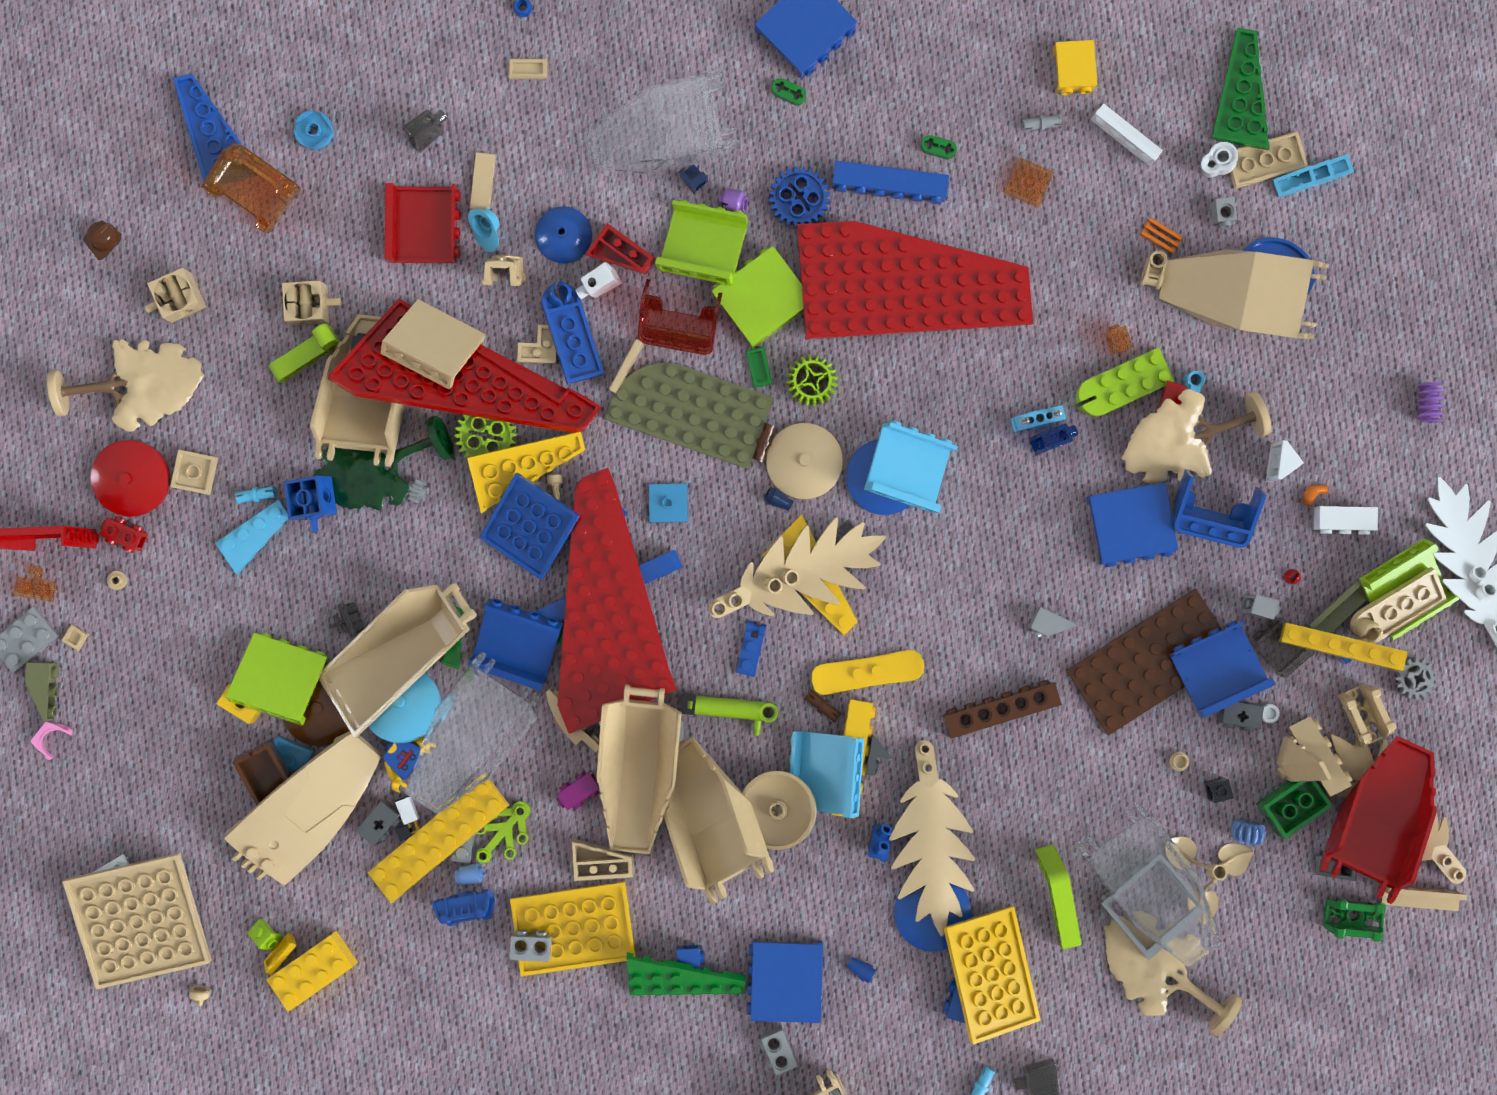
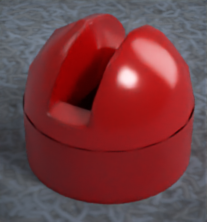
(1290, 574)

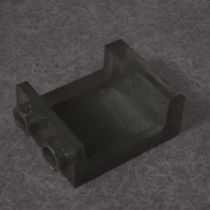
(1280, 656)

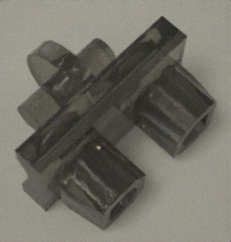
(346, 611)

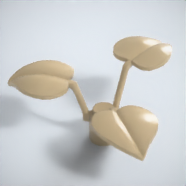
(1233, 860)

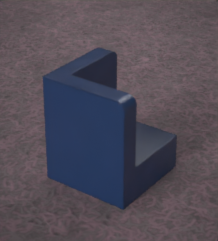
(693, 178)

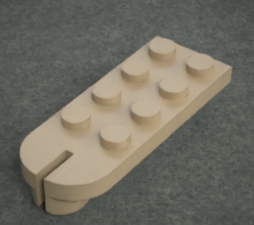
(1398, 607)

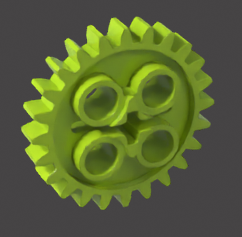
(465, 436)

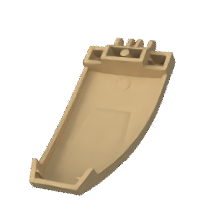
(304, 810)

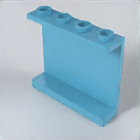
(908, 466)
(830, 768)

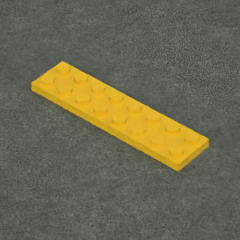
(437, 840)

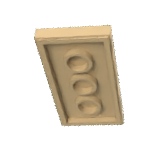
(1258, 165)

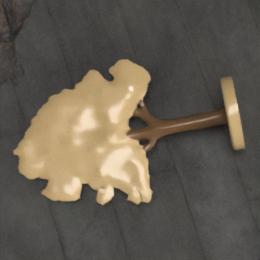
(154, 383)
(1168, 439)

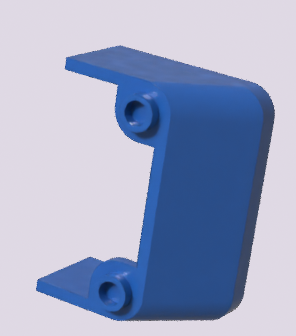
(1215, 526)

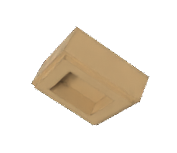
(75, 637)

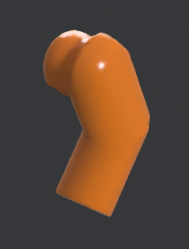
(1312, 492)

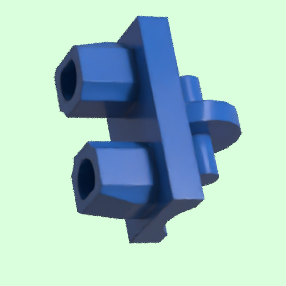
(879, 842)

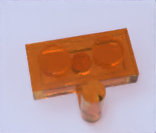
(35, 587)

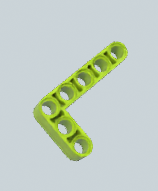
(1060, 896)

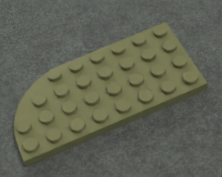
(692, 411)

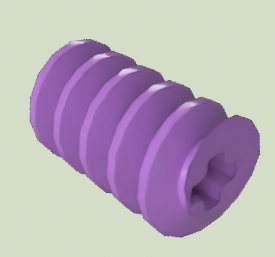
(1430, 402)

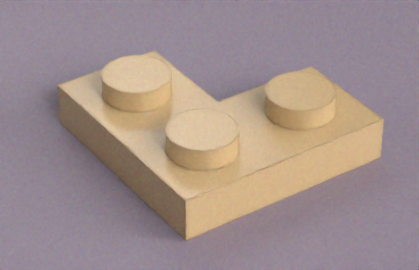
(539, 353)

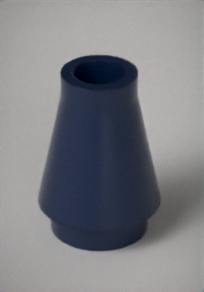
(778, 499)

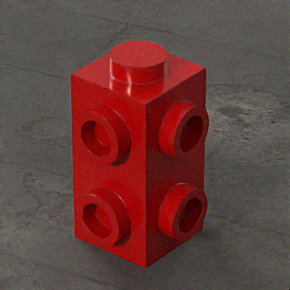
(117, 531)

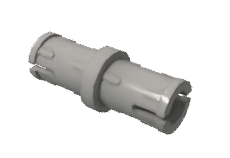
(1041, 122)

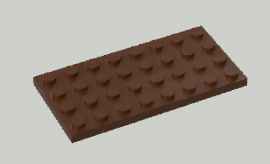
(1136, 667)

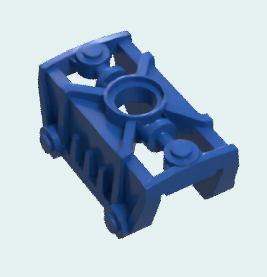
(464, 907)

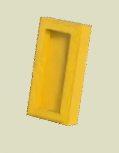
(279, 954)

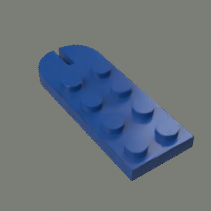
(571, 333)

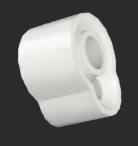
(1219, 160)

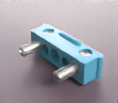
(1022, 423)

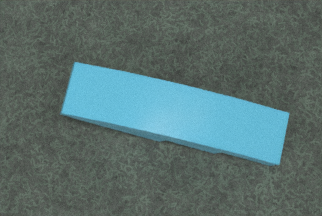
(1313, 175)

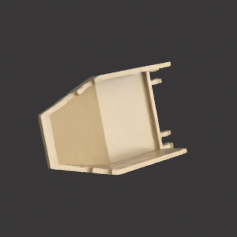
(1242, 290)
(354, 421)
(712, 825)

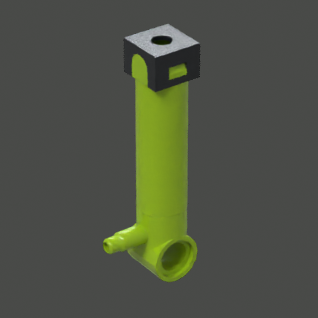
(728, 708)

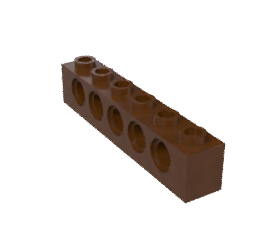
(1049, 699)

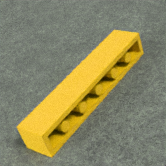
(1343, 646)
(858, 725)

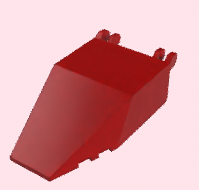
(1386, 819)

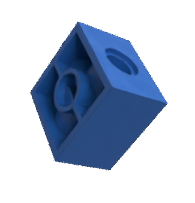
(310, 499)

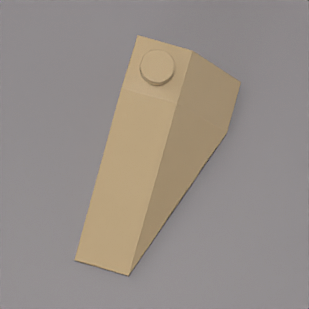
(1298, 764)

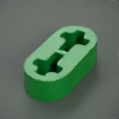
(786, 95)
(936, 151)

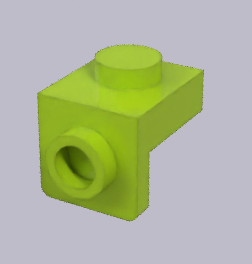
(264, 936)

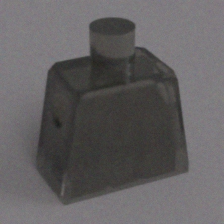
(424, 129)
(1038, 1079)

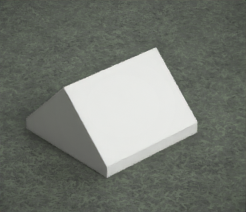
(1282, 461)

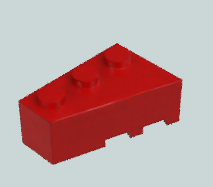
(619, 250)

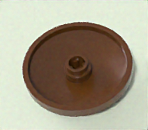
(322, 721)

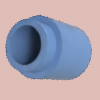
(469, 874)

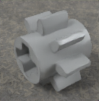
(417, 491)

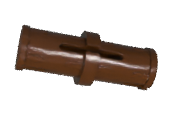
(764, 442)
(822, 706)

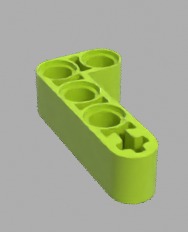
(305, 354)

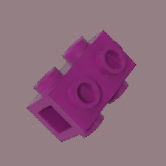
(573, 794)

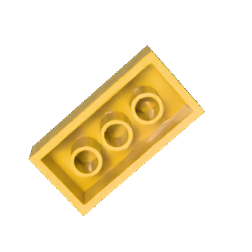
(312, 971)

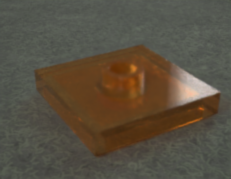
(1028, 182)

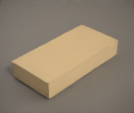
(527, 68)

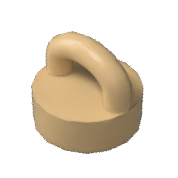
(199, 993)

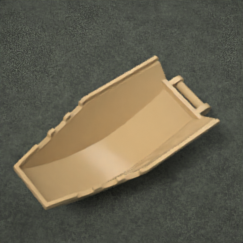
(637, 767)

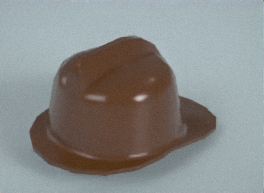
(102, 239)

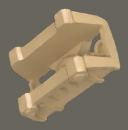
(515, 264)
(1374, 711)

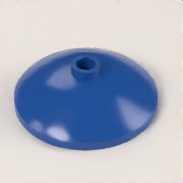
(572, 243)

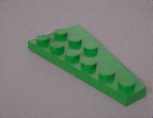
(1242, 101)
(678, 978)

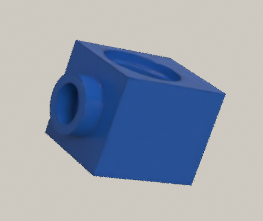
(690, 955)

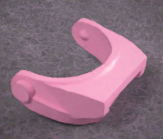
(48, 726)

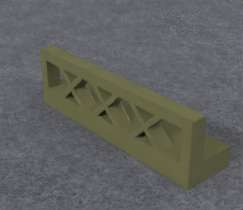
(1340, 609)

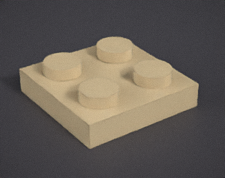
(194, 472)

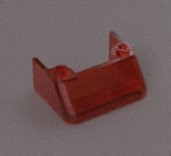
(677, 329)

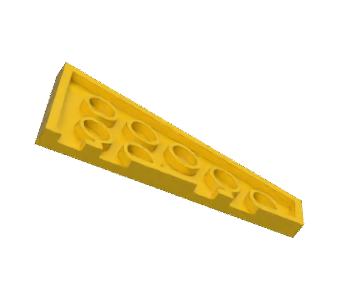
(495, 469)
(839, 615)

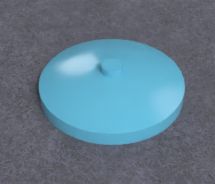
(410, 713)

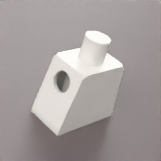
(605, 278)

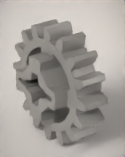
(1422, 672)

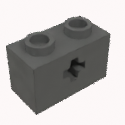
(1251, 716)
(369, 828)

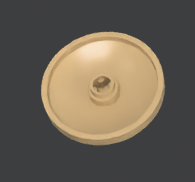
(804, 461)
(782, 808)

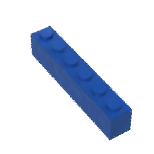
(890, 181)

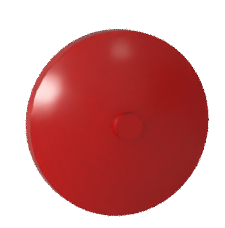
(130, 478)

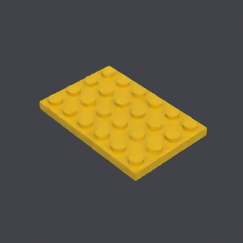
(585, 923)
(991, 974)

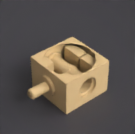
(169, 289)
(299, 306)

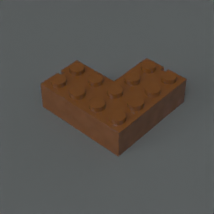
(262, 770)

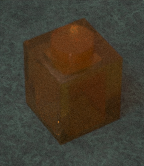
(1118, 339)

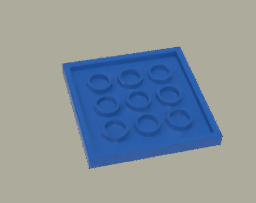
(529, 526)

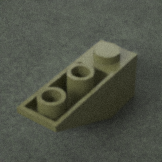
(41, 682)

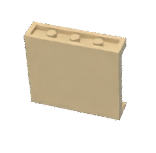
(431, 343)

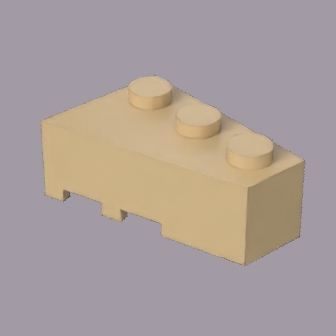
(599, 862)

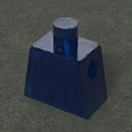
(1053, 438)

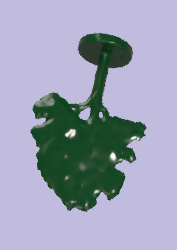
(362, 483)

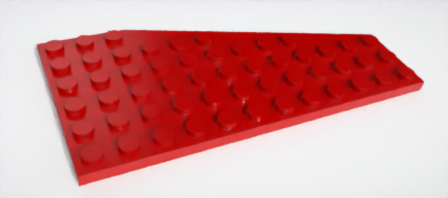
(893, 283)

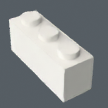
(1345, 519)

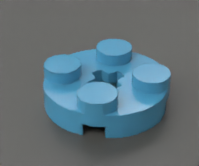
(324, 132)

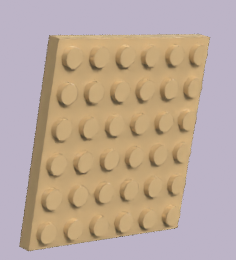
(137, 921)

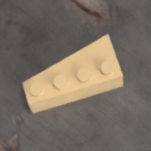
(1308, 734)

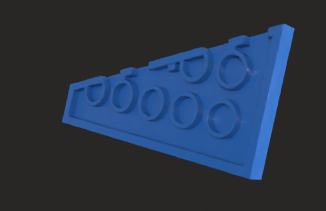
(205, 124)

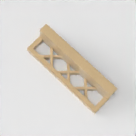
(1426, 898)

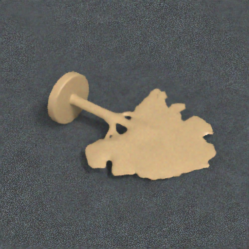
(1147, 977)

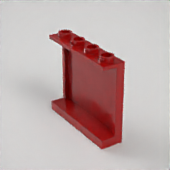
(421, 224)
(24, 537)

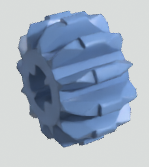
(1248, 832)

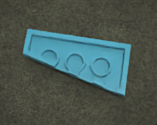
(245, 541)

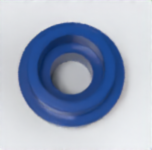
(516, 7)

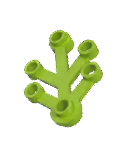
(506, 829)

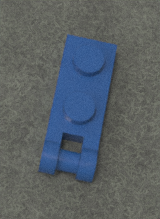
(750, 649)

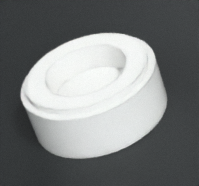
(1270, 713)

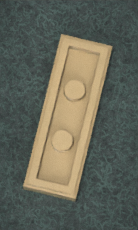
(482, 181)
(626, 366)

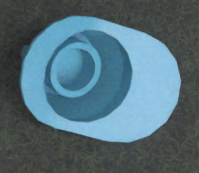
(484, 226)

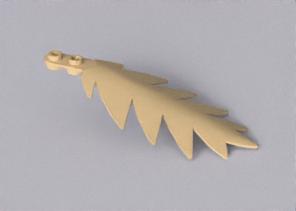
(802, 571)
(1356, 762)
(933, 843)

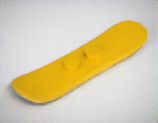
(867, 672)

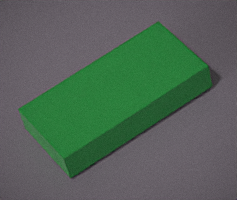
(759, 367)

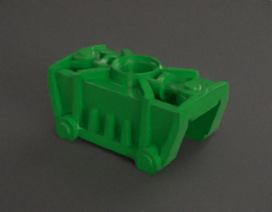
(1354, 927)

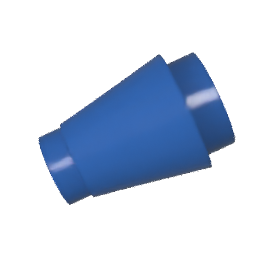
(861, 969)

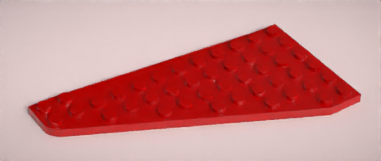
(483, 388)
(608, 615)

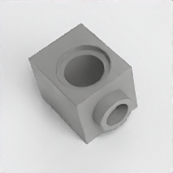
(1228, 206)

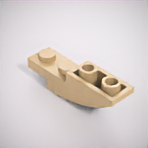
(591, 740)

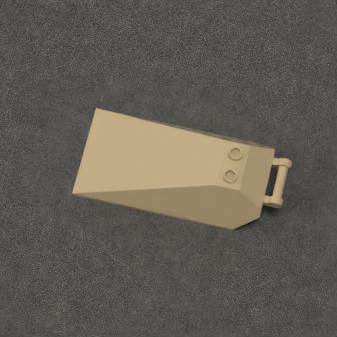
(394, 652)

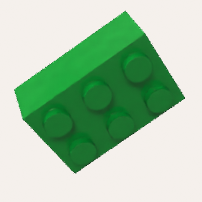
(1293, 806)

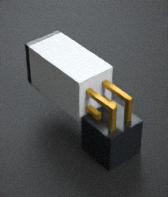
(408, 814)

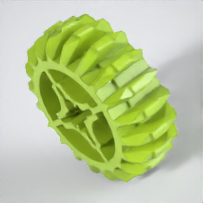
(803, 384)

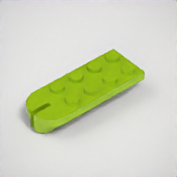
(1124, 383)

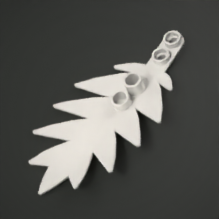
(1469, 558)

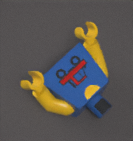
(400, 760)

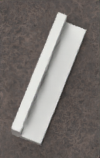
(1126, 135)

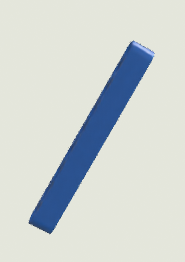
(650, 571)

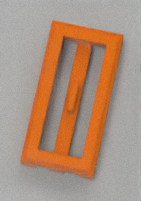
(1166, 230)

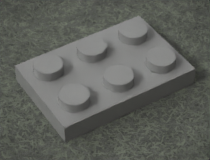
(25, 639)

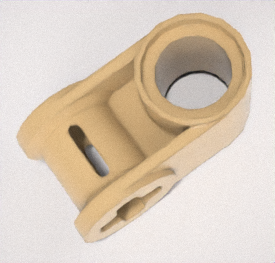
(1152, 273)

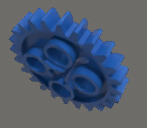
(785, 206)

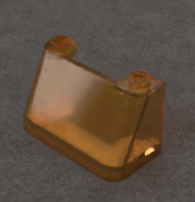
(251, 185)

